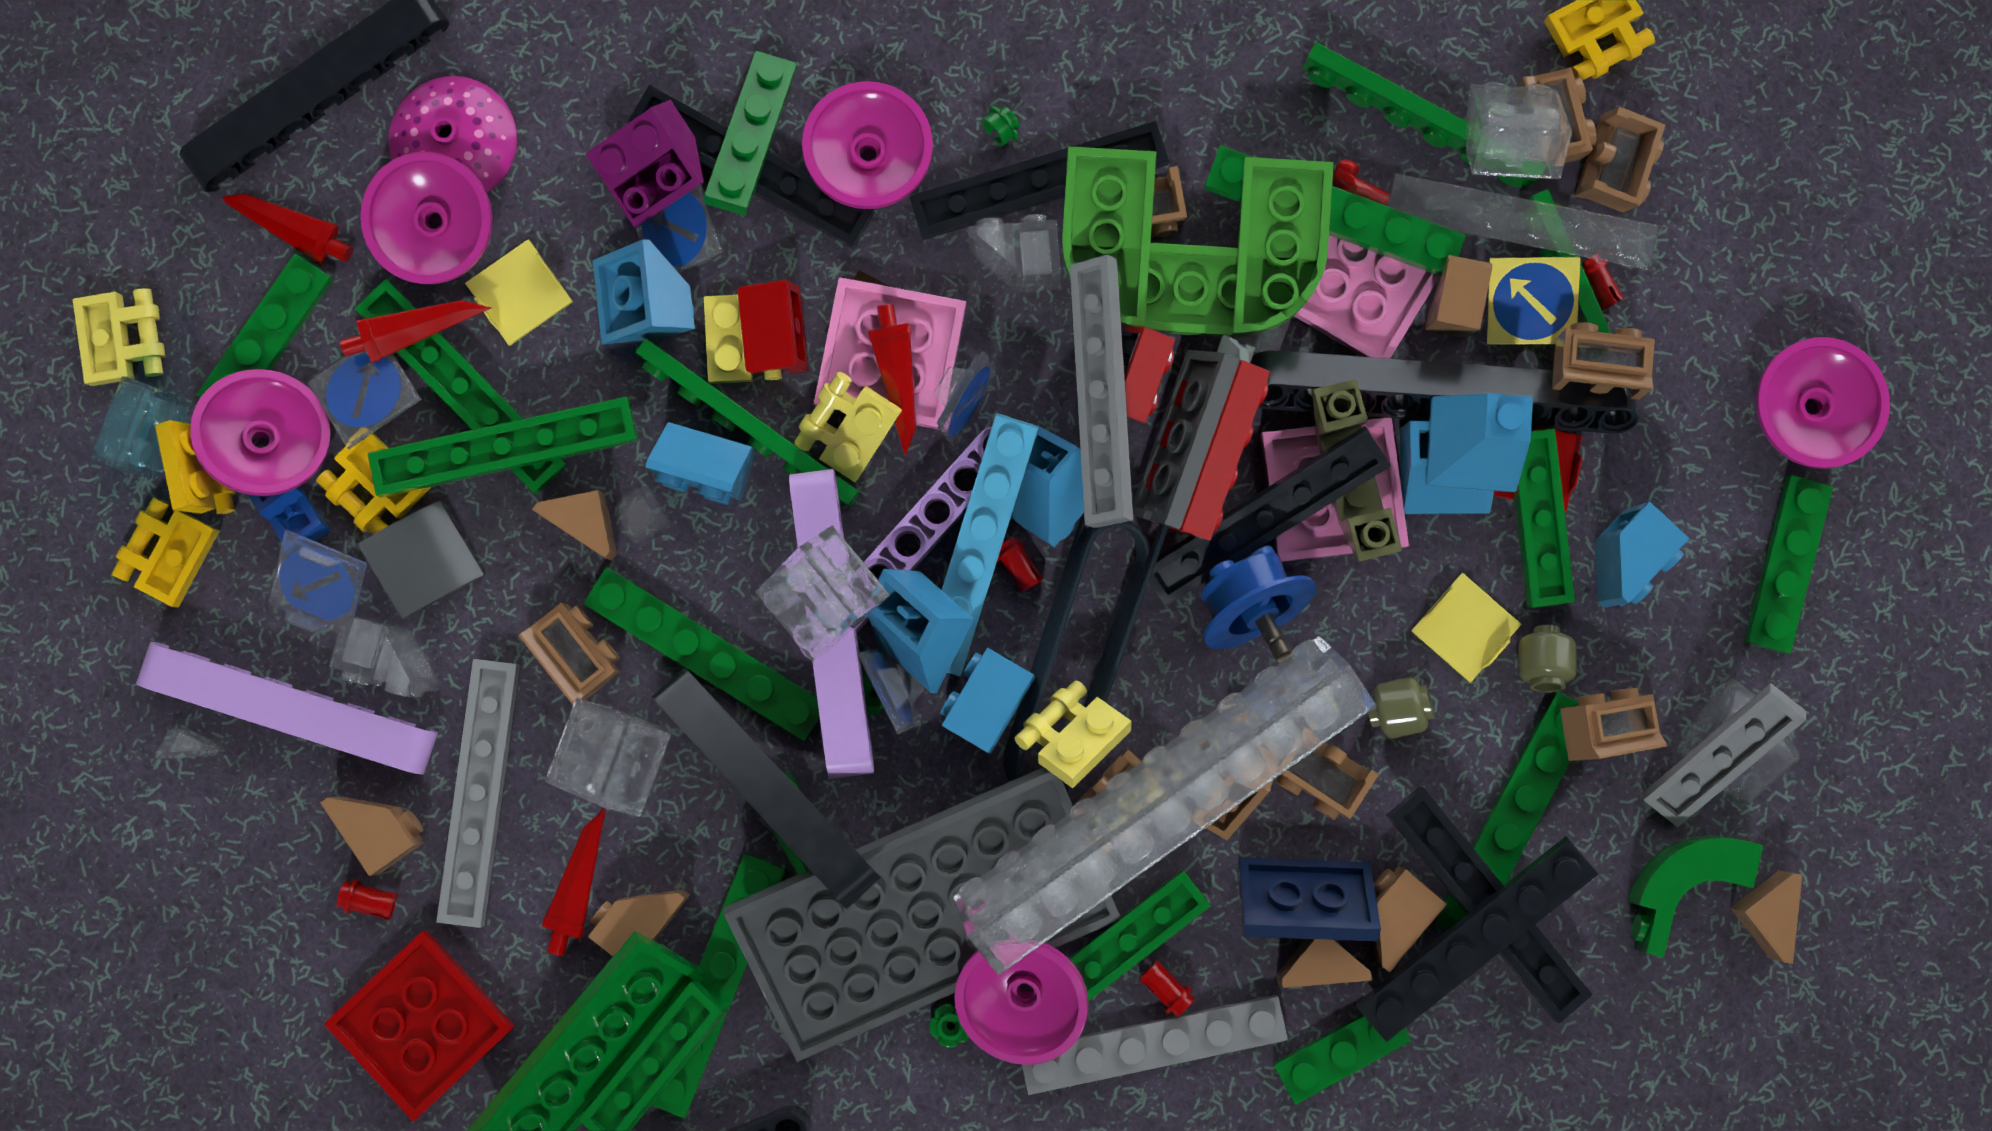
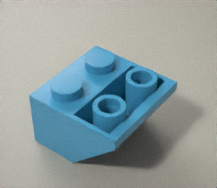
(701, 461)
(1051, 489)
(1432, 499)
(1633, 552)
(919, 626)
(987, 699)

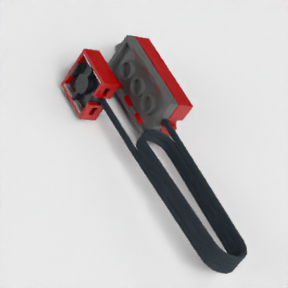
(1179, 490)

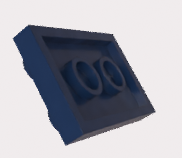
(1308, 899)

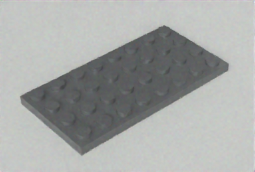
(903, 940)

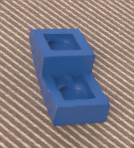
(293, 513)

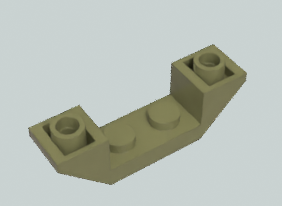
(1360, 512)

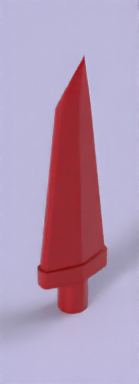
(303, 232)
(396, 331)
(894, 359)
(571, 899)

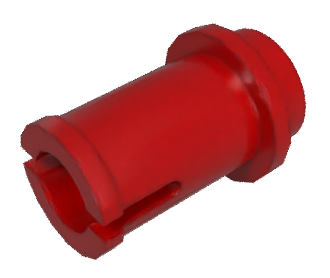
(1602, 283)
(1019, 564)
(366, 900)
(1167, 989)

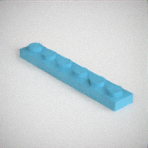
(987, 520)

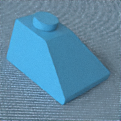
(640, 295)
(1478, 441)

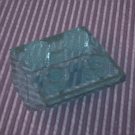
(129, 432)

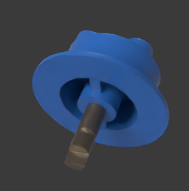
(1254, 601)

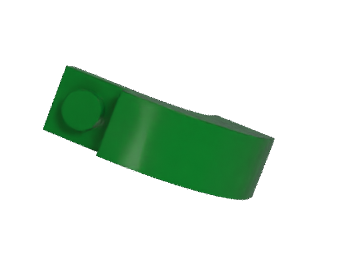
(1677, 871)

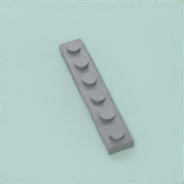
(1101, 392)
(478, 793)
(1161, 1044)

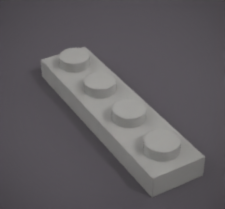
(1725, 754)

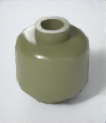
(1547, 659)
(1401, 707)

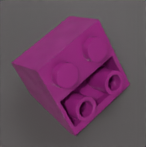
(649, 162)

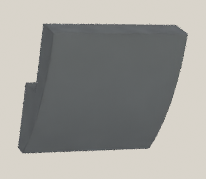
(421, 559)

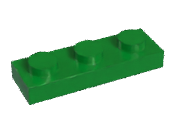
(1334, 1057)

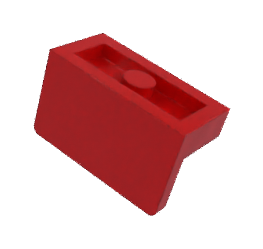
(773, 327)

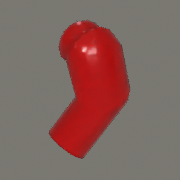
(1345, 178)

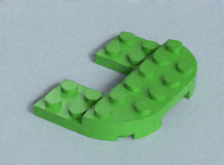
(1198, 286)

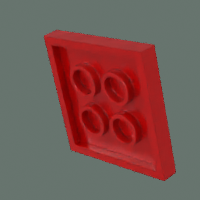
(419, 1025)

